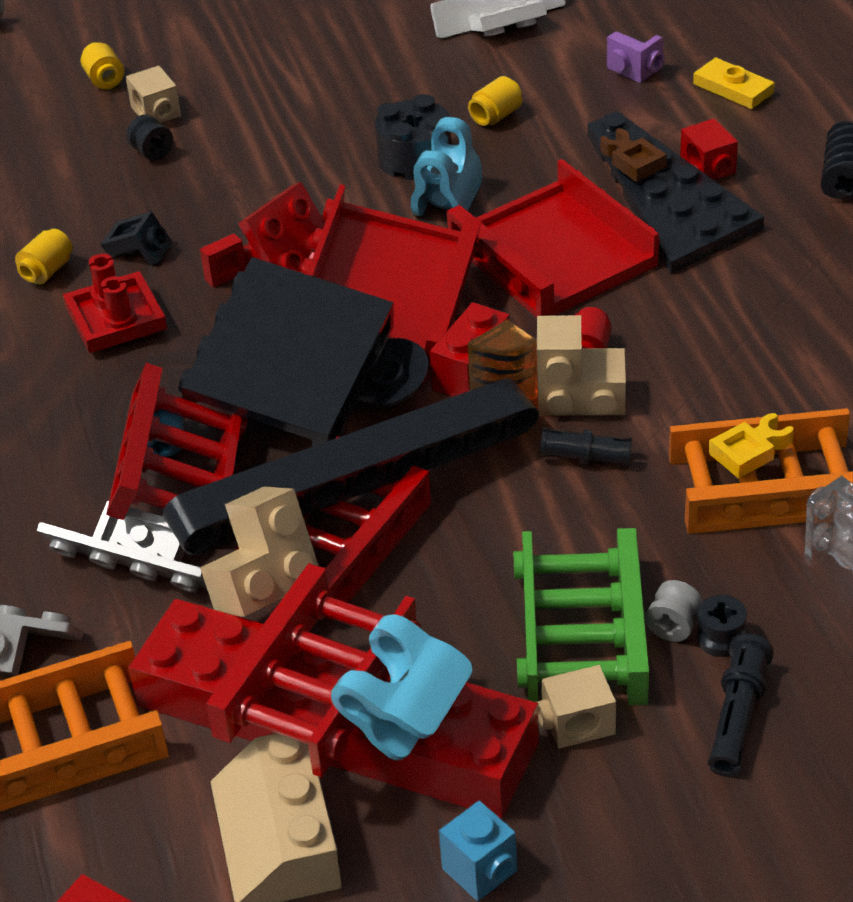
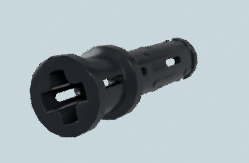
(742, 687)

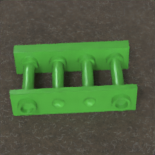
(622, 596)

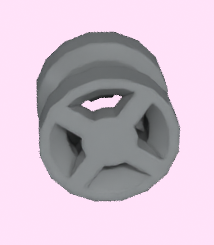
(673, 610)

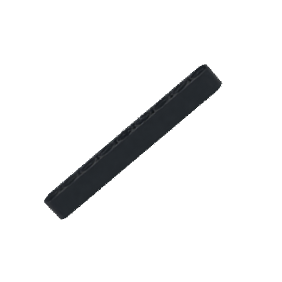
(359, 460)

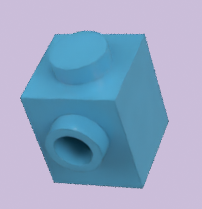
(478, 850)

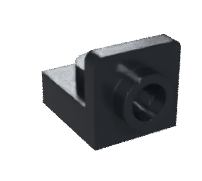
(138, 233)

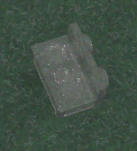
(830, 524)

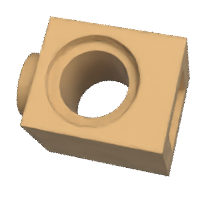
(153, 94)
(577, 707)

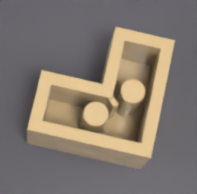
(577, 378)
(269, 556)

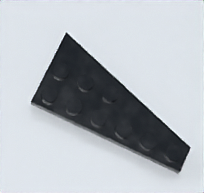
(679, 201)

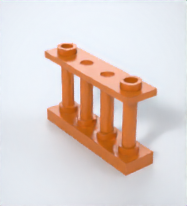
(754, 501)
(88, 753)

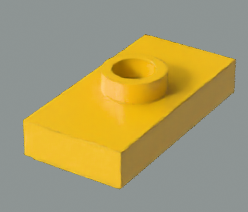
(733, 83)

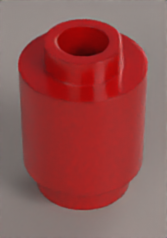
(594, 328)

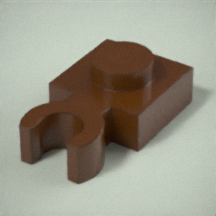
(634, 158)

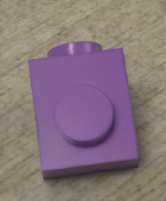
(633, 57)

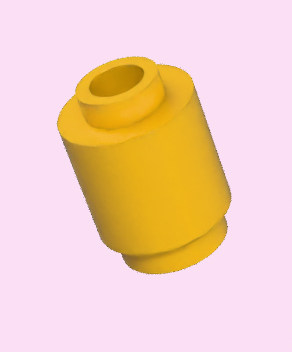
(102, 65)
(495, 101)
(44, 256)

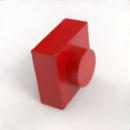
(223, 260)

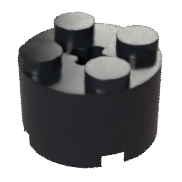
(406, 132)

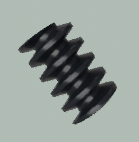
(838, 162)

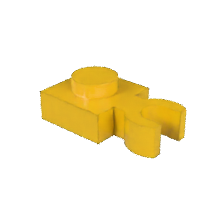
(747, 448)

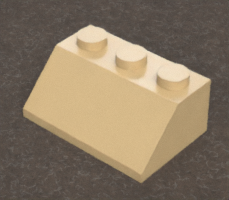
(275, 823)

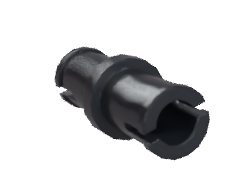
(585, 446)

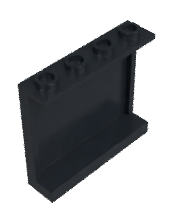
(290, 351)

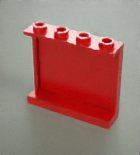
(561, 244)
(398, 261)

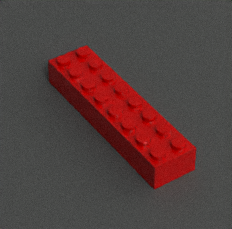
(468, 759)

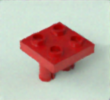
(283, 229)
(113, 307)

